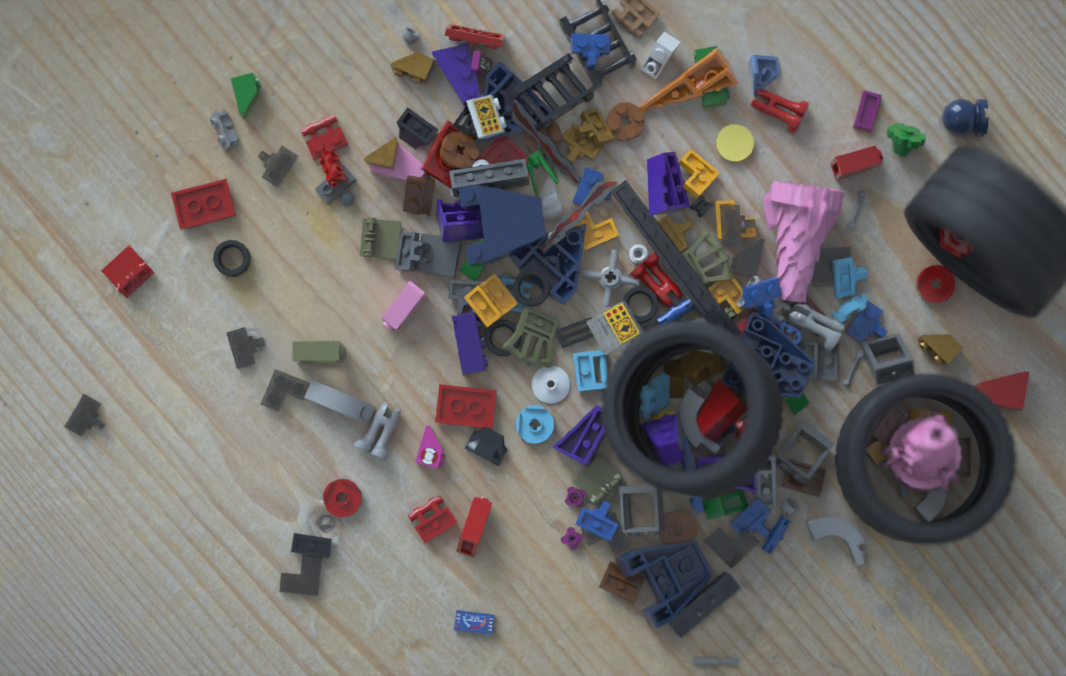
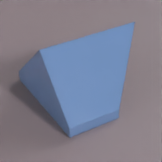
(763, 71)

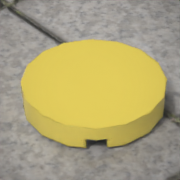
(734, 143)

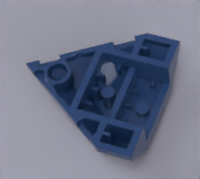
(500, 83)
(558, 264)

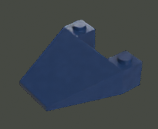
(508, 222)
(673, 574)

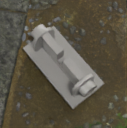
(220, 124)

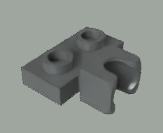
(410, 251)
(459, 289)

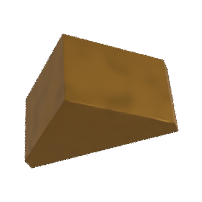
(384, 155)
(676, 378)

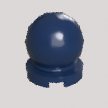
(964, 117)

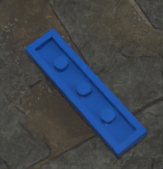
(687, 465)

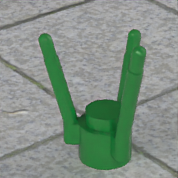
(538, 160)

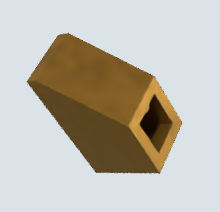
(415, 66)
(942, 346)
(700, 366)

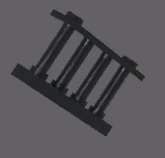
(549, 75)
(594, 75)
(704, 603)

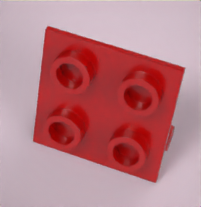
(127, 271)

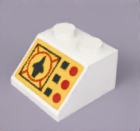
(486, 116)

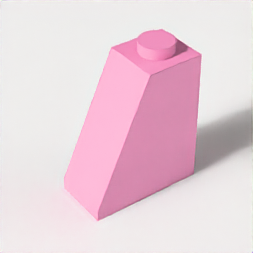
(404, 165)
(403, 306)

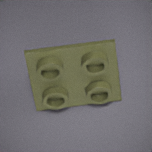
(380, 238)
(599, 481)

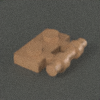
(641, 10)

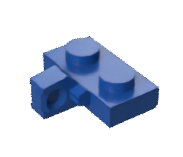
(590, 46)
(587, 182)
(762, 295)
(867, 323)
(753, 518)
(597, 521)

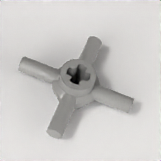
(612, 269)

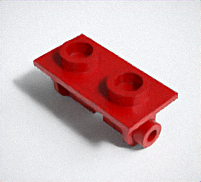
(332, 168)

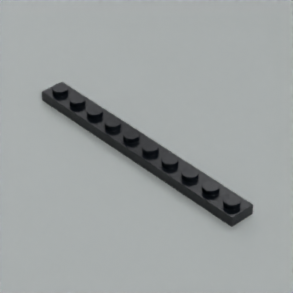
(673, 258)

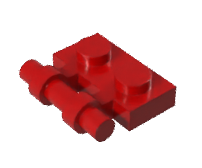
(329, 141)
(436, 523)

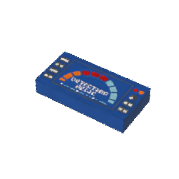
(474, 622)

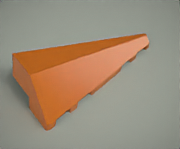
(705, 76)

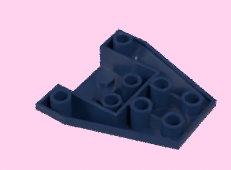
(787, 360)

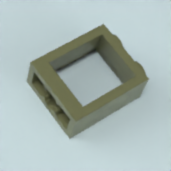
(318, 352)

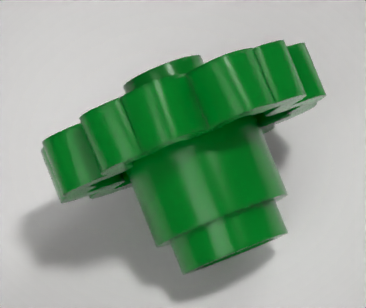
(905, 138)

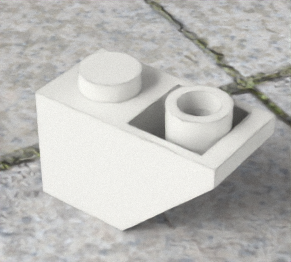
(660, 55)

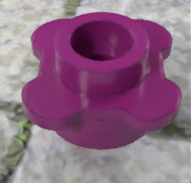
(570, 500)
(572, 533)

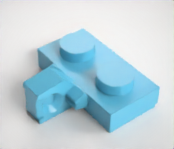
(846, 276)

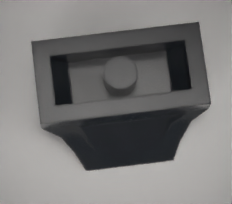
(415, 129)
(487, 445)

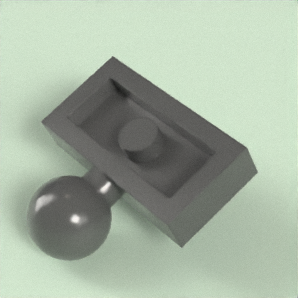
(329, 194)

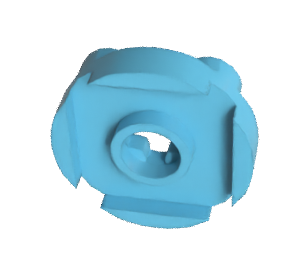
(853, 304)
(543, 417)

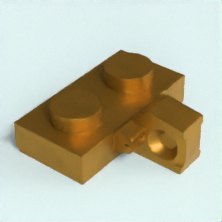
(594, 127)
(580, 147)
(676, 231)

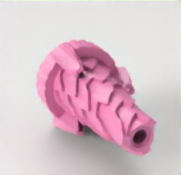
(804, 220)
(919, 459)

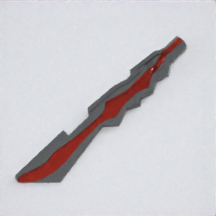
(545, 143)
(576, 215)

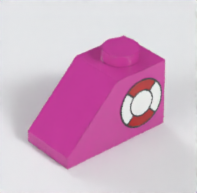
(430, 450)

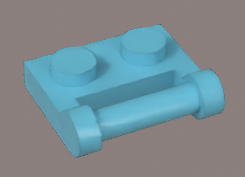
(585, 370)

